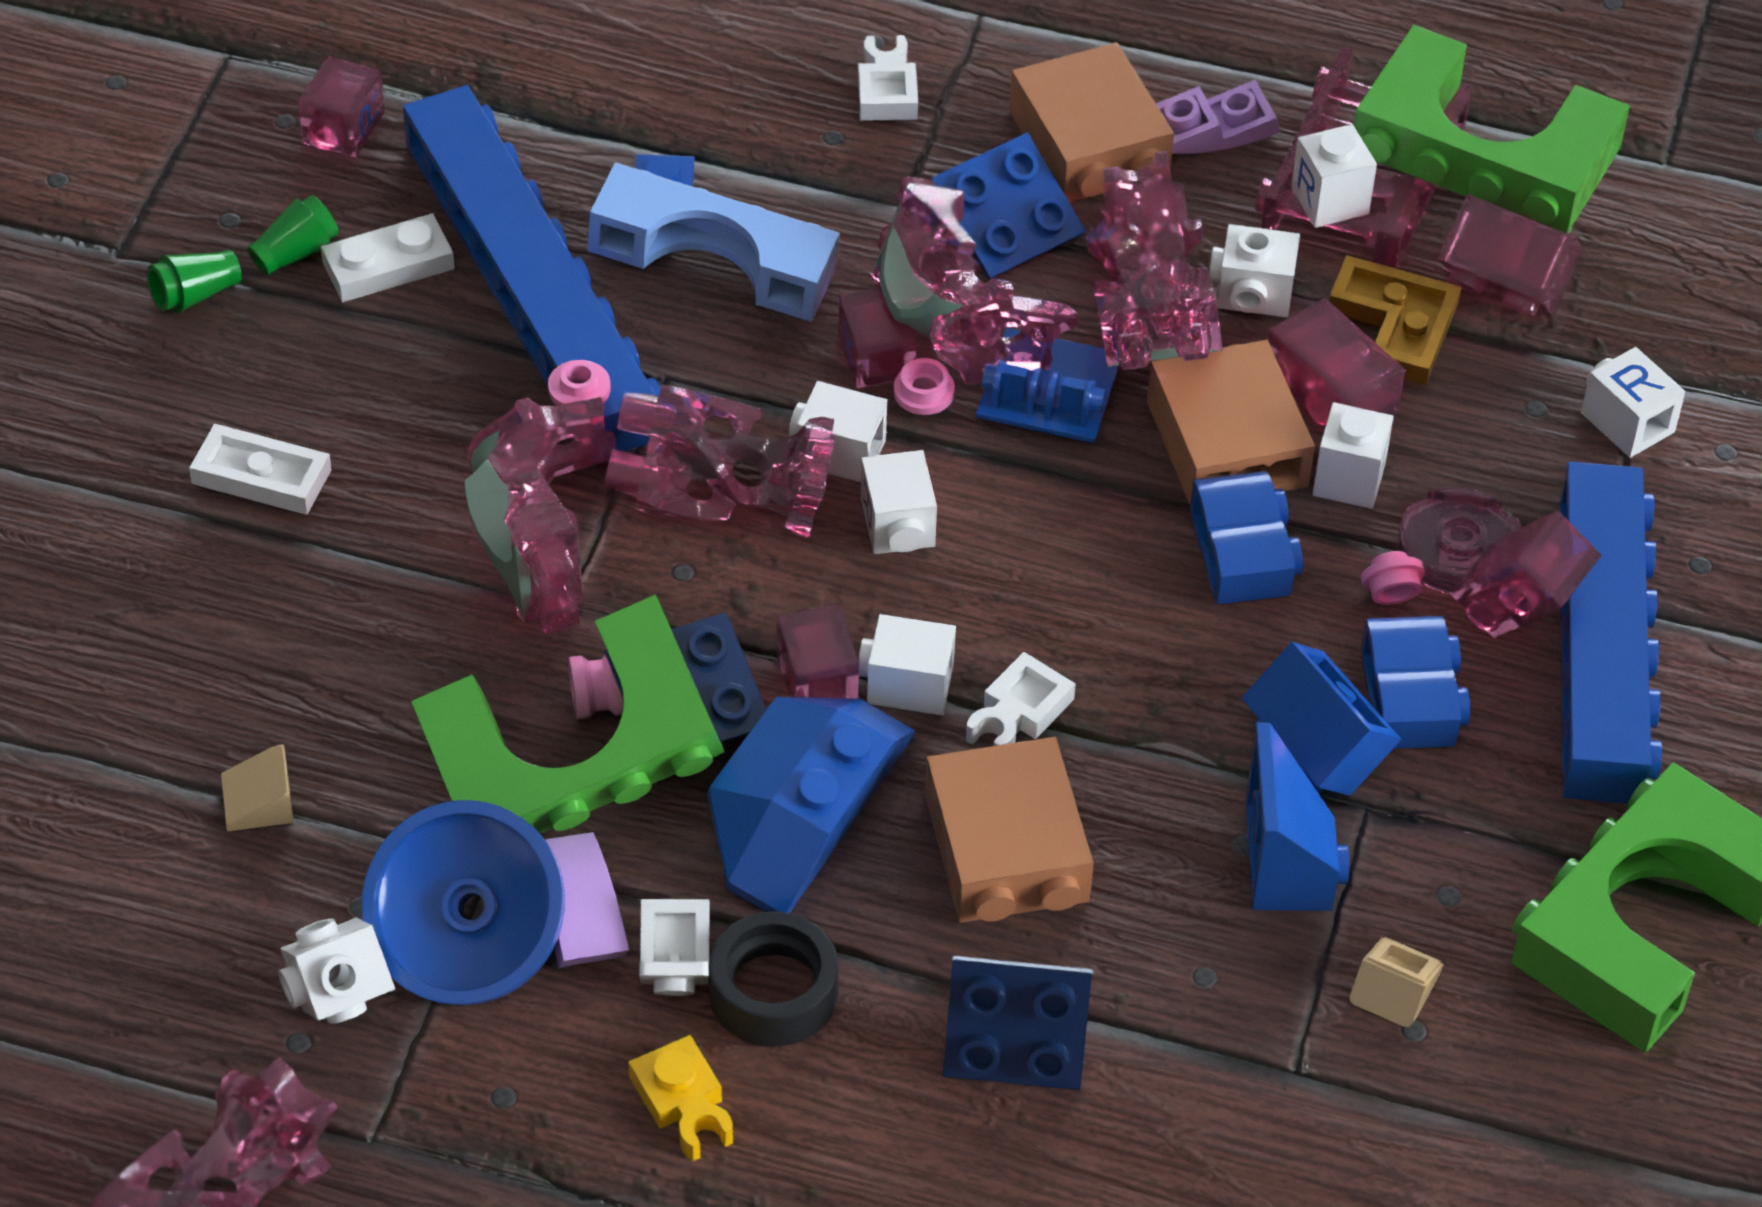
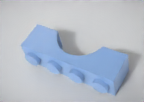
(651, 216)

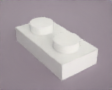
(387, 257)
(260, 469)

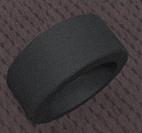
(764, 936)

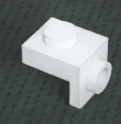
(674, 945)

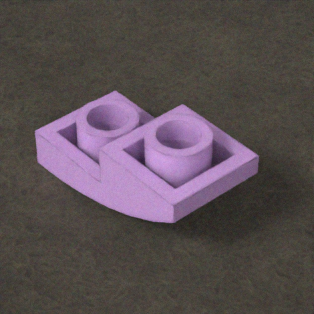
(1220, 121)
(592, 916)

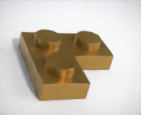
(1406, 306)

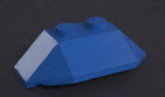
(798, 792)

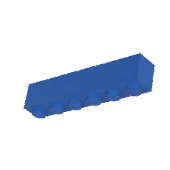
(1606, 640)

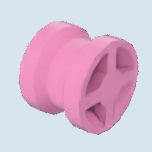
(593, 687)

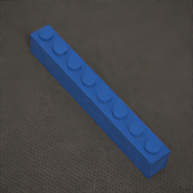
(519, 247)

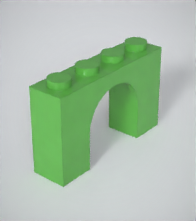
(1534, 177)
(659, 733)
(1581, 944)

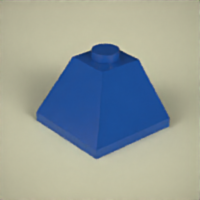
(1289, 833)

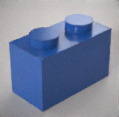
(1321, 719)

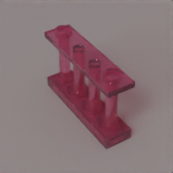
(1403, 194)

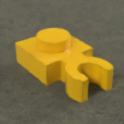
(682, 1088)

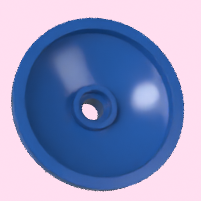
(420, 891)

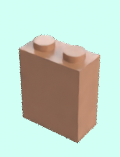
(1088, 117)
(1230, 417)
(1008, 830)

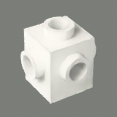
(1255, 270)
(356, 976)

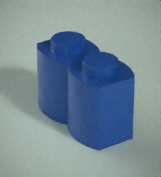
(1244, 537)
(1413, 680)

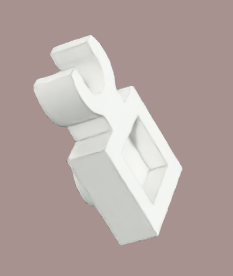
(887, 83)
(1023, 699)

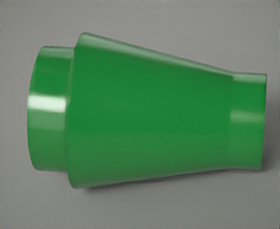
(293, 235)
(190, 278)

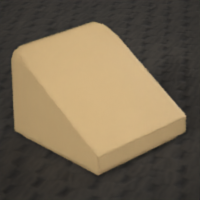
(258, 791)
(1395, 981)

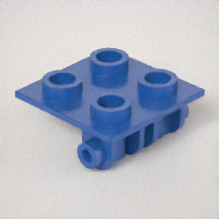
(1011, 205)
(1056, 401)

